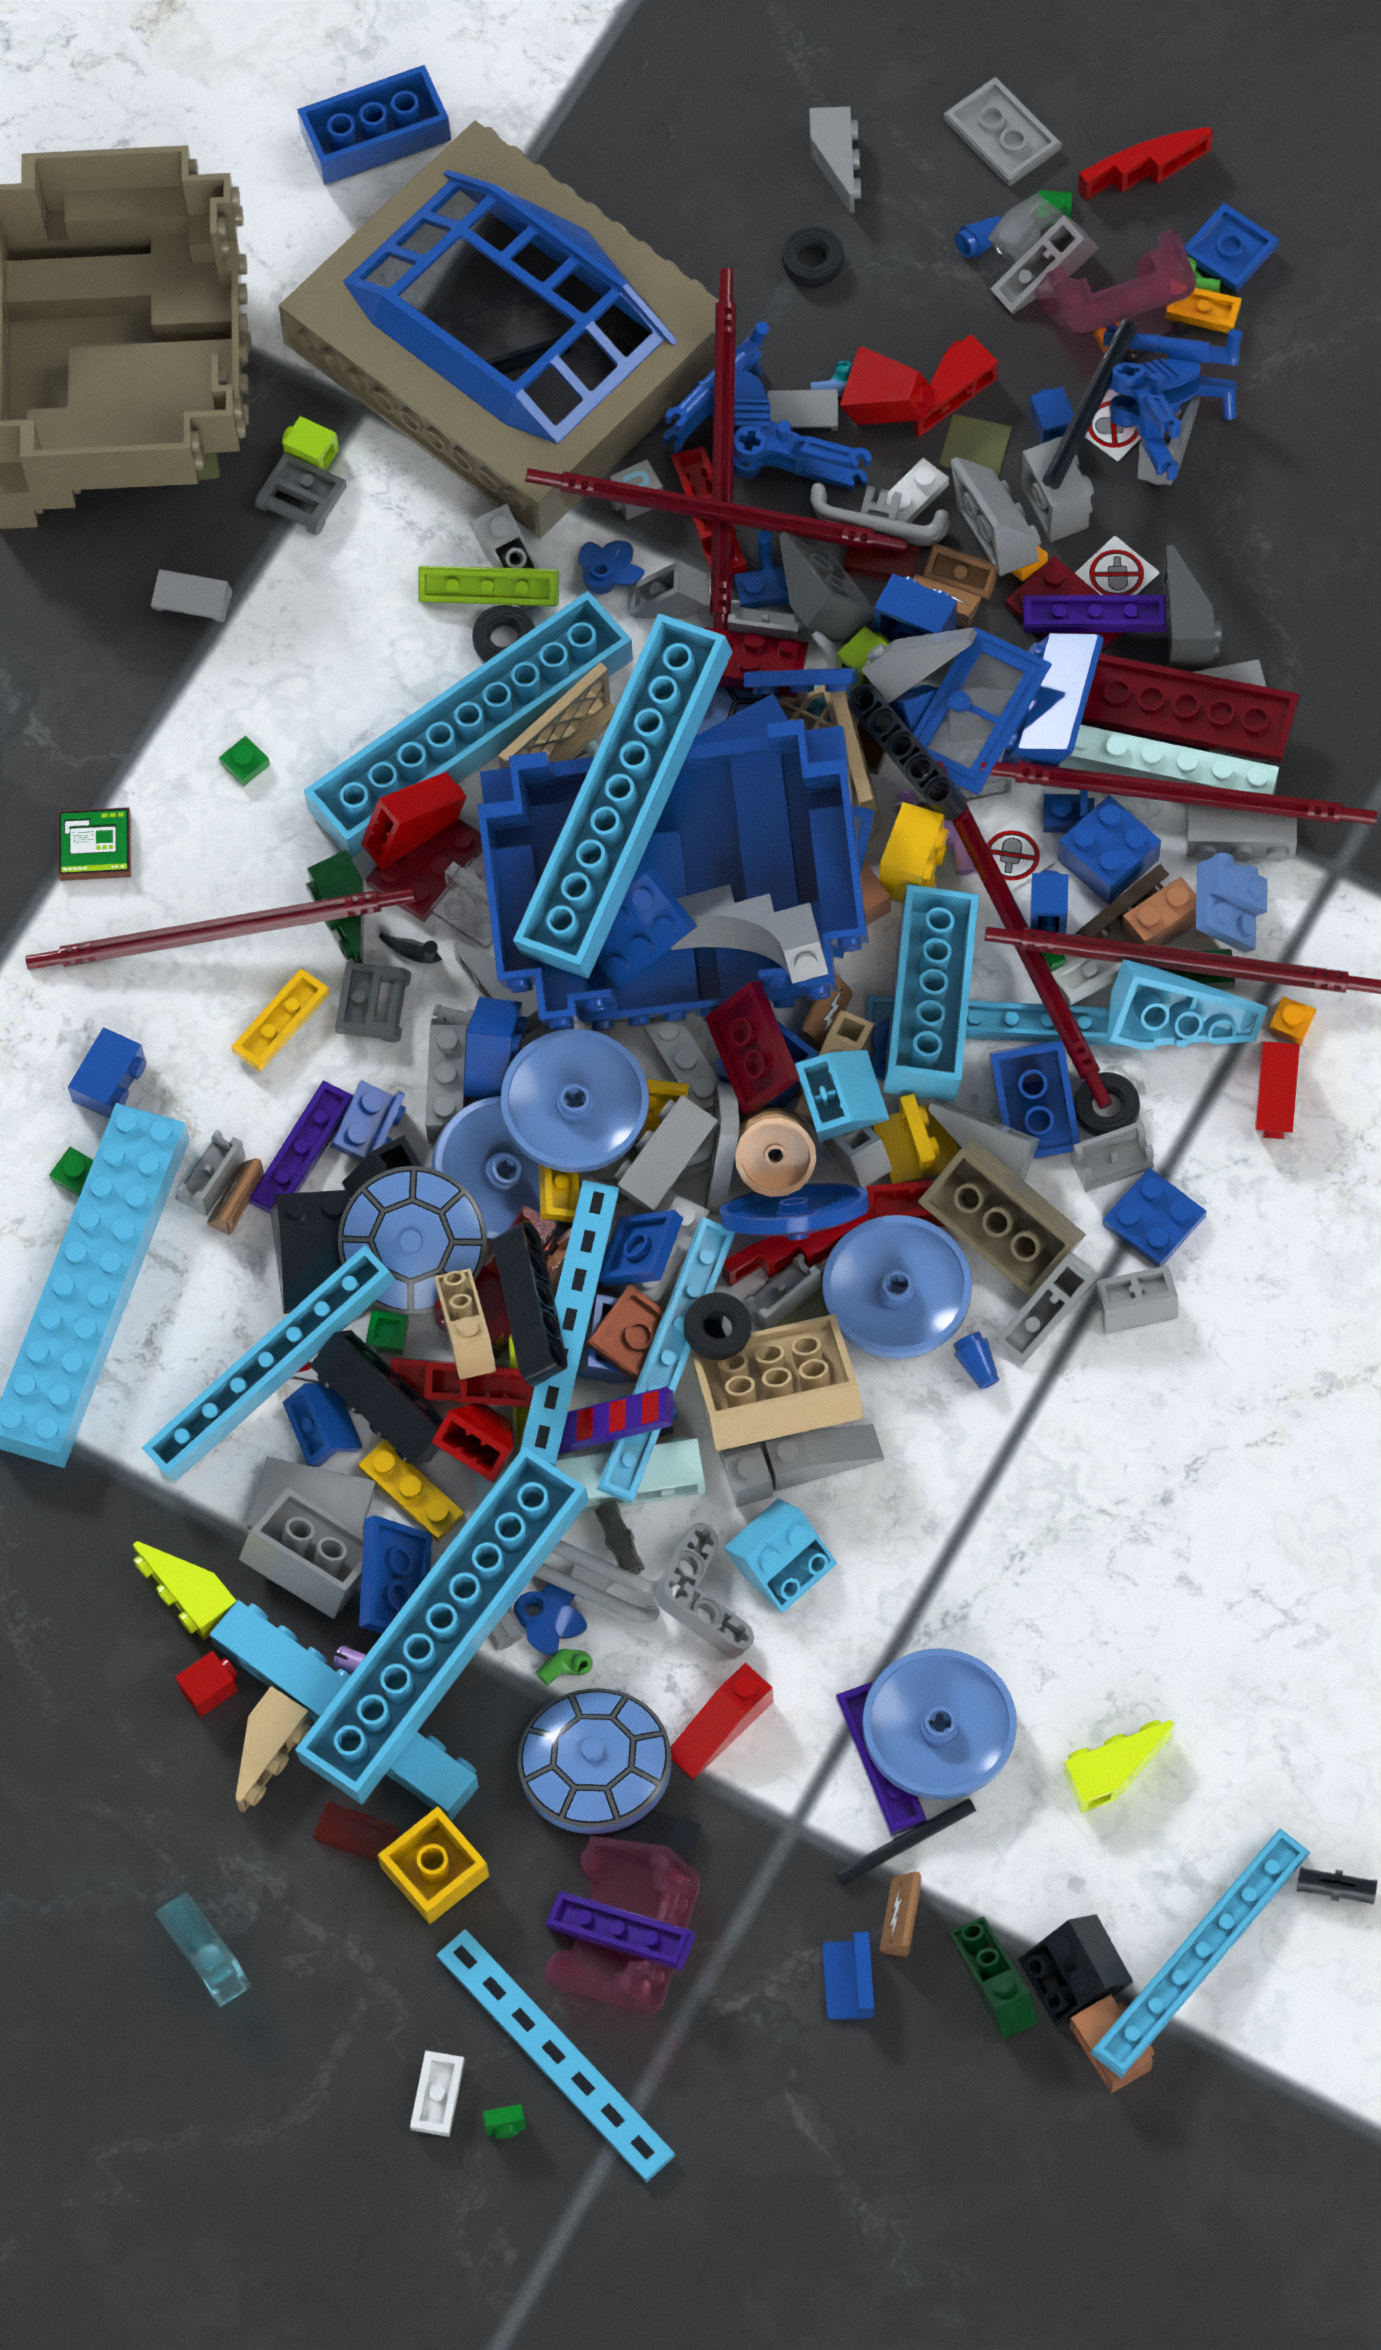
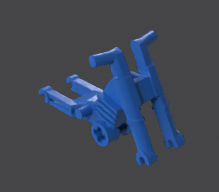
(1160, 387)
(758, 438)

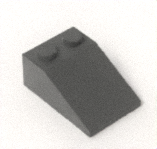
(823, 591)
(1190, 621)

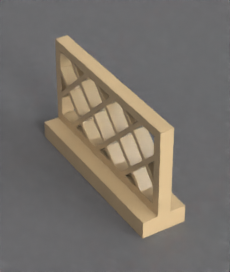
(841, 715)
(569, 723)

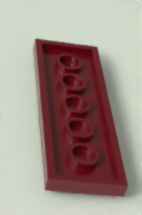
(1191, 708)

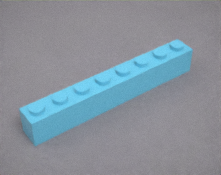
(269, 1364)
(305, 1678)

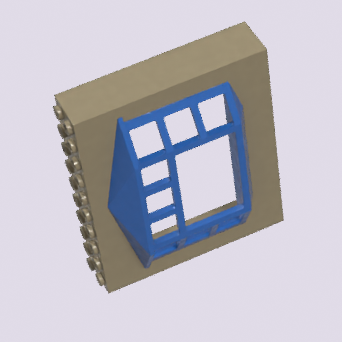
(451, 396)

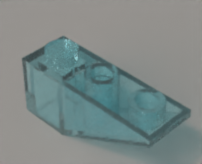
(203, 1949)

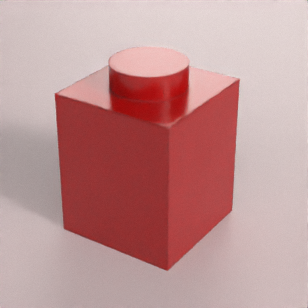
(207, 1683)

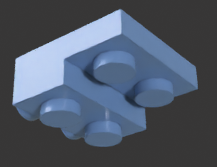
(1229, 901)

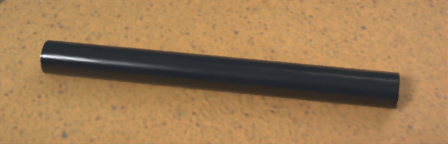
(905, 1841)

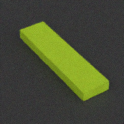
(488, 585)

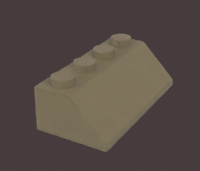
(1001, 1217)

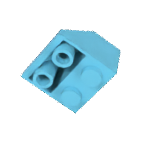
(841, 1093)
(780, 1554)

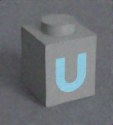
(638, 474)

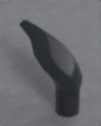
(412, 949)

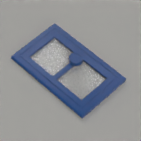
(980, 707)

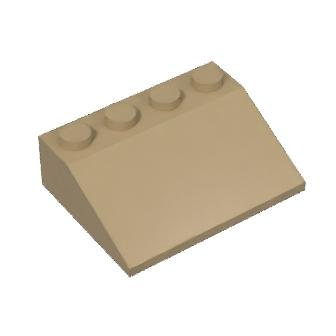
(779, 1384)

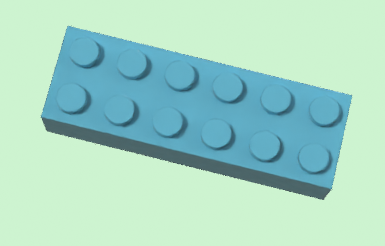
(930, 993)

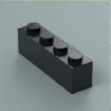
(379, 1395)

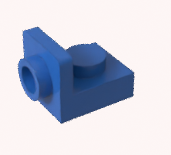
(1065, 810)

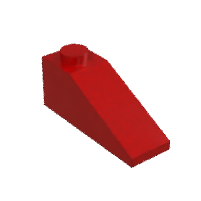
(960, 376)
(721, 1720)

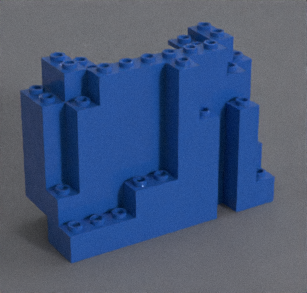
(740, 814)

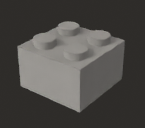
(1060, 509)

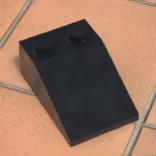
(306, 1241)

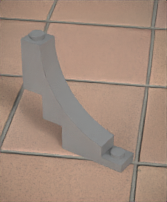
(754, 926)

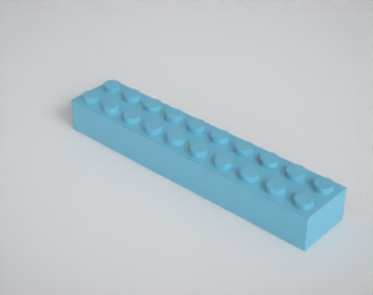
(471, 718)
(623, 796)
(90, 1284)
(442, 1625)

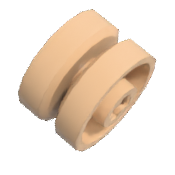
(775, 1130)

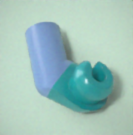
(837, 381)

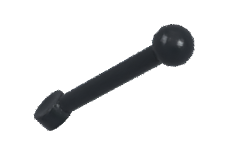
(1179, 329)

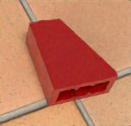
(885, 391)
(411, 818)
(1276, 1088)
(477, 1438)

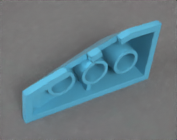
(1166, 1009)

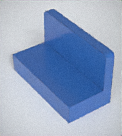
(321, 1423)
(848, 1978)

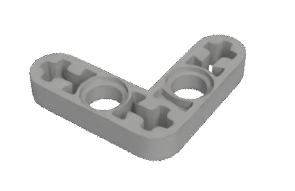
(726, 1138)
(690, 1597)

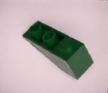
(334, 879)
(994, 1978)

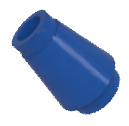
(973, 239)
(976, 1358)

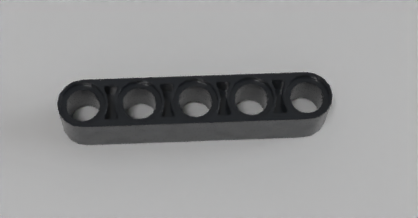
(913, 763)
(530, 1303)

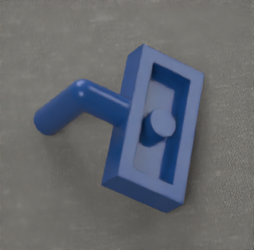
(763, 586)

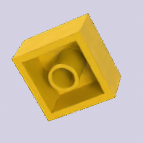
(913, 850)
(433, 1865)

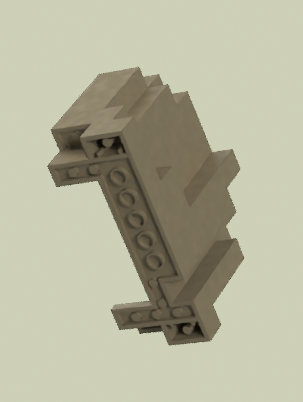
(117, 325)

